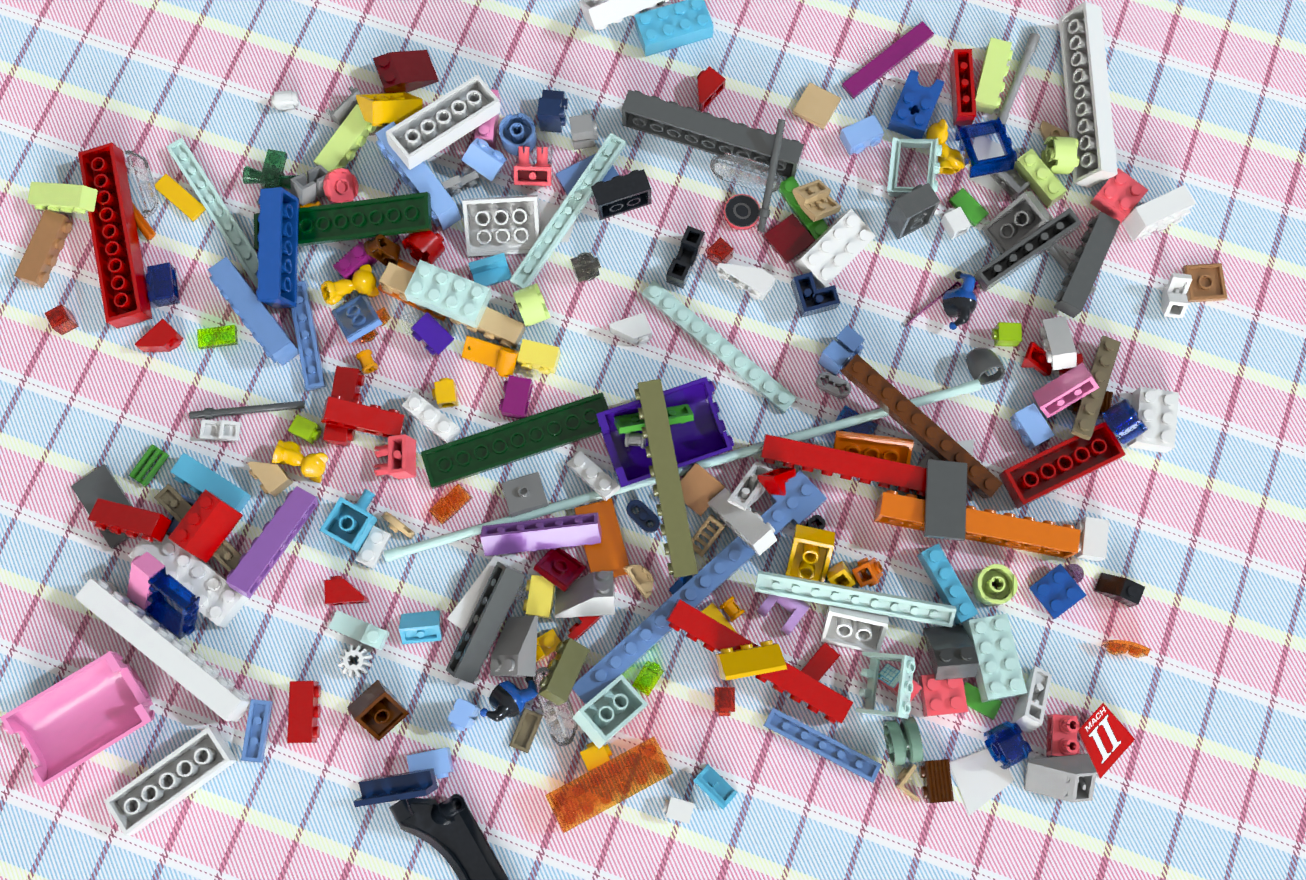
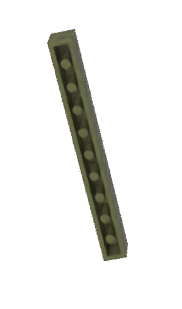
(667, 479)

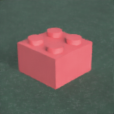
(1119, 196)
(942, 696)

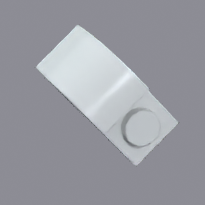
(1174, 298)

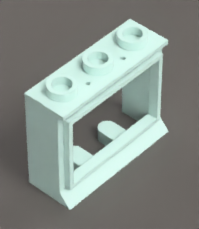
(933, 166)
(905, 684)

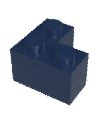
(552, 111)
(809, 299)

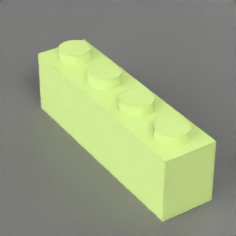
(992, 74)
(345, 141)
(62, 197)

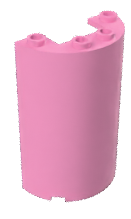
(80, 716)

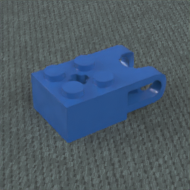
(915, 107)

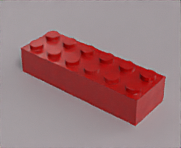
(1061, 465)

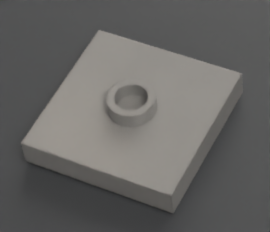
(524, 494)

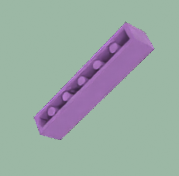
(541, 534)
(272, 542)

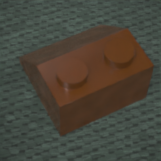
(377, 710)

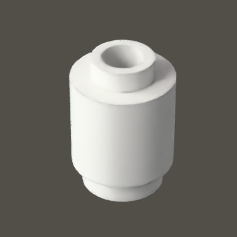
(285, 99)

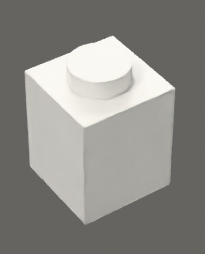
(955, 222)
(678, 809)

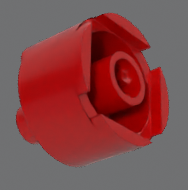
(424, 246)

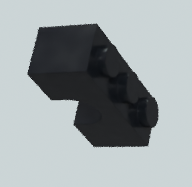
(686, 257)

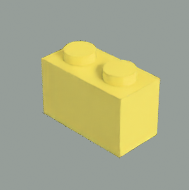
(538, 356)
(540, 597)

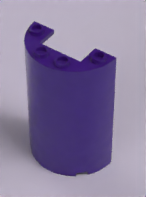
(691, 440)

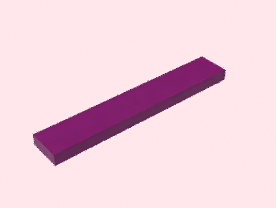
(887, 60)

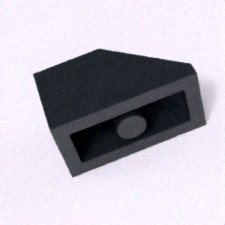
(1119, 589)

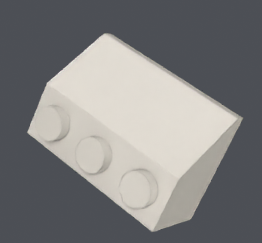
(854, 629)

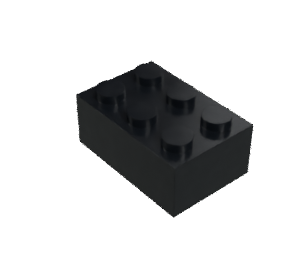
(621, 194)

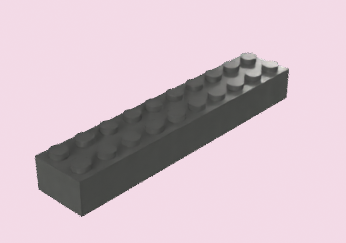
(706, 131)

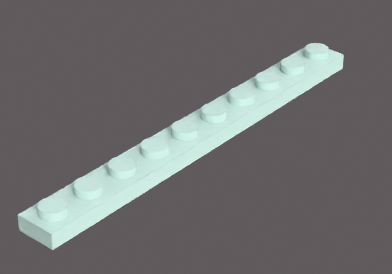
(215, 207)
(567, 212)
(719, 346)
(855, 598)

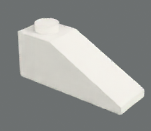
(749, 488)
(1031, 706)

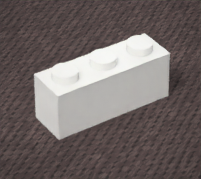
(1058, 343)
(431, 418)

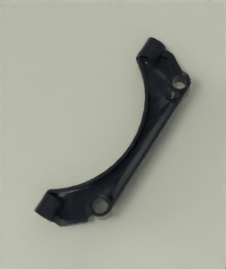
(453, 833)

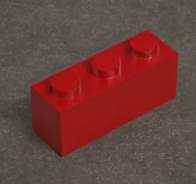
(303, 712)

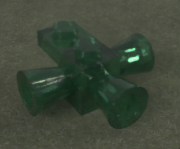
(271, 174)

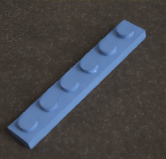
(307, 340)
(822, 745)

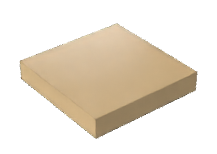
(816, 105)

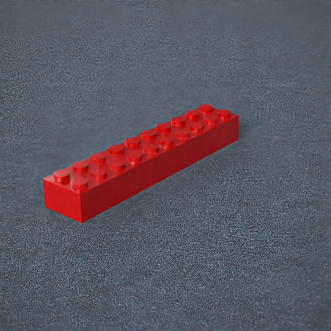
(115, 237)

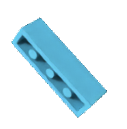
(203, 478)
(947, 583)

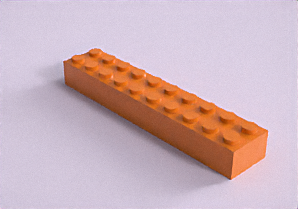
(986, 526)

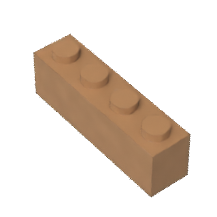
(44, 249)

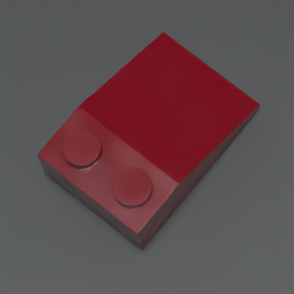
(405, 70)

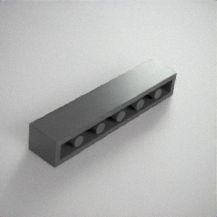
(1027, 249)
(1086, 264)
(485, 622)

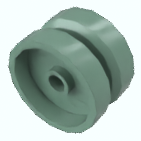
(903, 741)

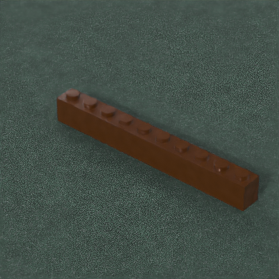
(918, 424)

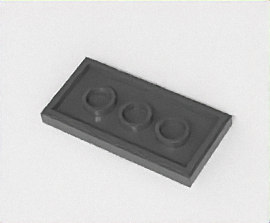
(104, 486)
(945, 500)

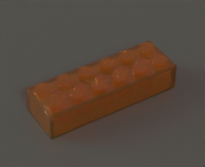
(609, 784)

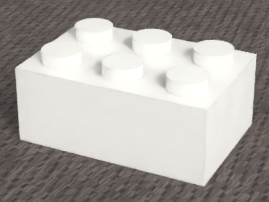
(1159, 213)
(1159, 413)

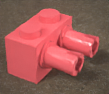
(533, 174)
(401, 457)
(1062, 735)

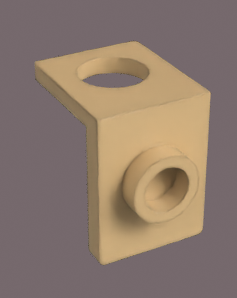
(903, 777)

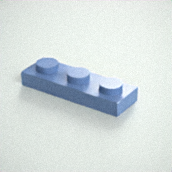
(256, 730)

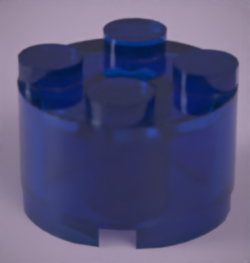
(1123, 421)
(1007, 744)

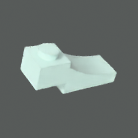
(359, 630)

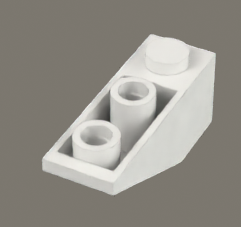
(751, 279)

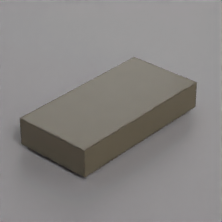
(526, 730)

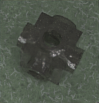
(585, 266)

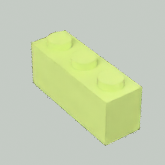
(1042, 180)

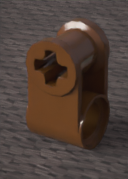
(383, 250)

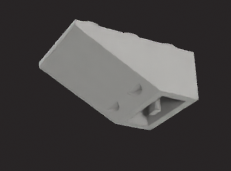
(1062, 777)

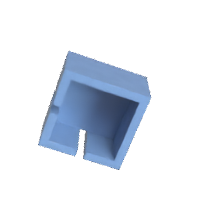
(839, 352)

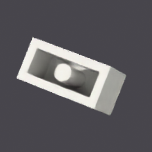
(1093, 538)

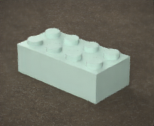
(448, 294)
(999, 667)

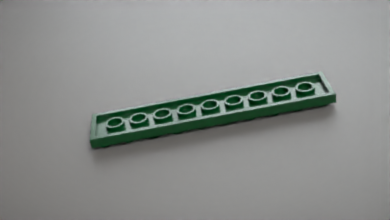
(361, 219)
(514, 441)

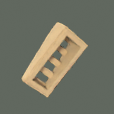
(715, 521)

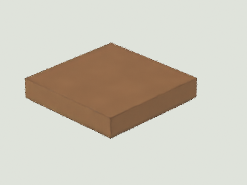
(1206, 282)
(699, 488)

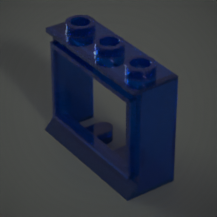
(989, 165)
(164, 587)

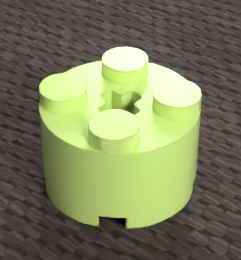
(1060, 154)
(531, 305)
(1001, 576)

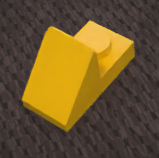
(546, 644)

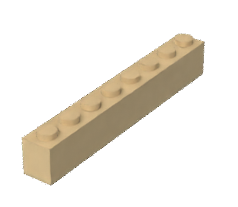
(492, 324)

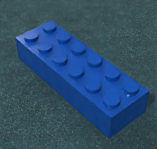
(277, 248)

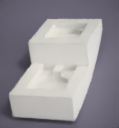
(220, 430)

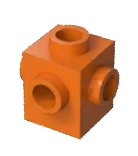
(864, 577)

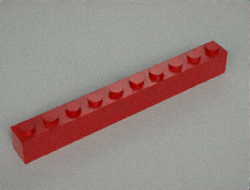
(843, 463)
(798, 684)

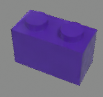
(432, 334)

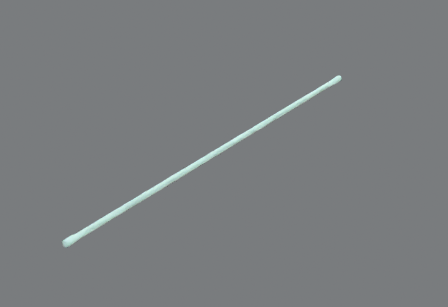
(400, 552)

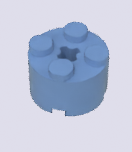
(517, 131)

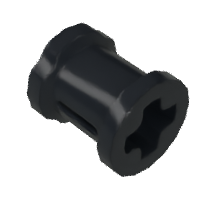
(820, 521)

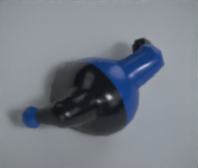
(960, 301)
(509, 700)

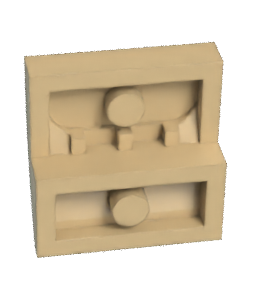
(815, 200)

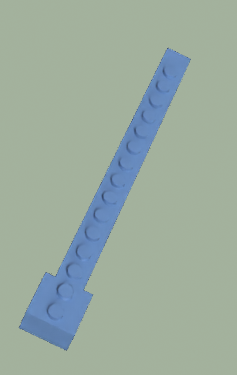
(795, 507)

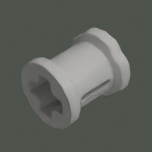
(635, 439)

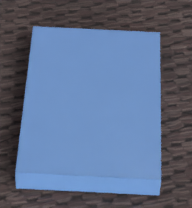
(570, 175)
(356, 318)

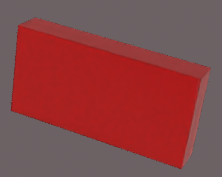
(820, 662)

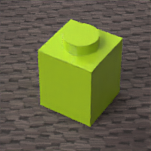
(1007, 334)
(305, 429)

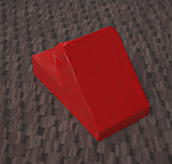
(1036, 358)
(775, 480)
(578, 630)

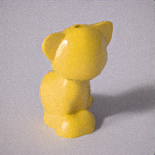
(951, 159)
(362, 281)
(311, 465)

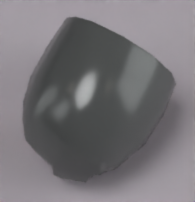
(981, 360)

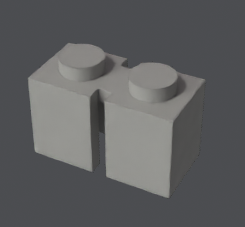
(583, 131)
(313, 188)

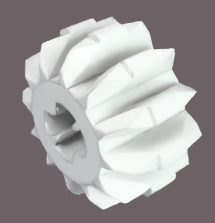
(353, 669)

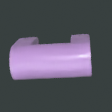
(794, 606)

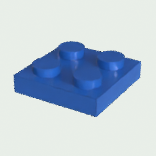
(1057, 591)

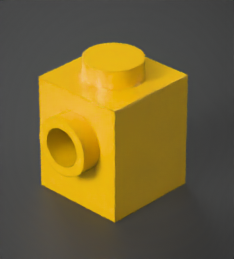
(445, 393)
(840, 575)
(595, 757)

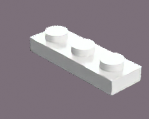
(593, 475)

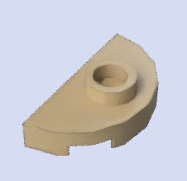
(1050, 130)
(396, 525)
(641, 578)

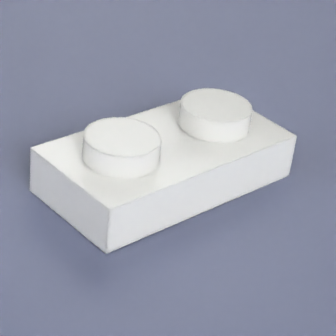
(373, 547)

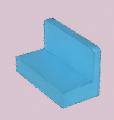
(490, 270)
(420, 627)

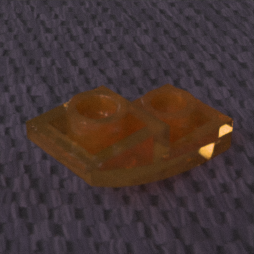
(384, 317)
(450, 504)
(1121, 646)

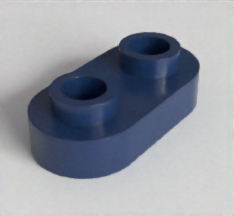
(643, 516)

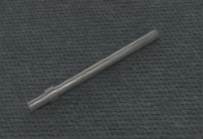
(764, 212)
(211, 413)

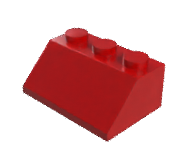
(205, 526)

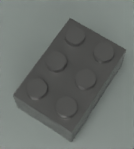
(913, 210)

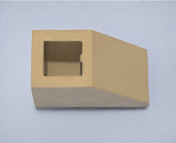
(271, 476)

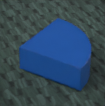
(679, 583)

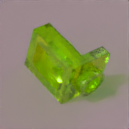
(648, 677)

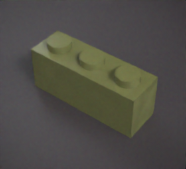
(563, 671)

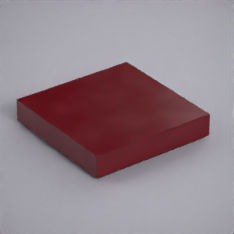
(789, 238)
(559, 568)

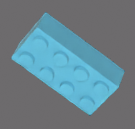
(673, 26)

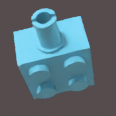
(350, 522)

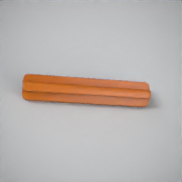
(143, 225)

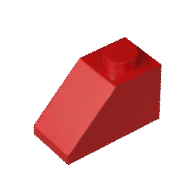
(709, 87)
(160, 338)
(342, 592)

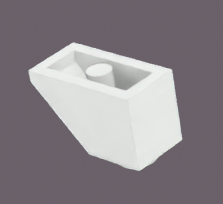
(632, 329)

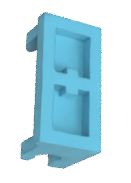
(715, 786)

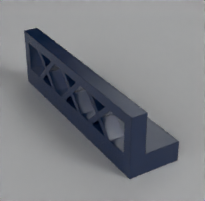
(396, 787)

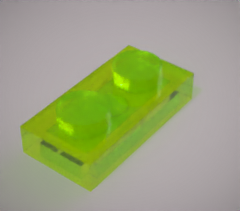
(217, 337)

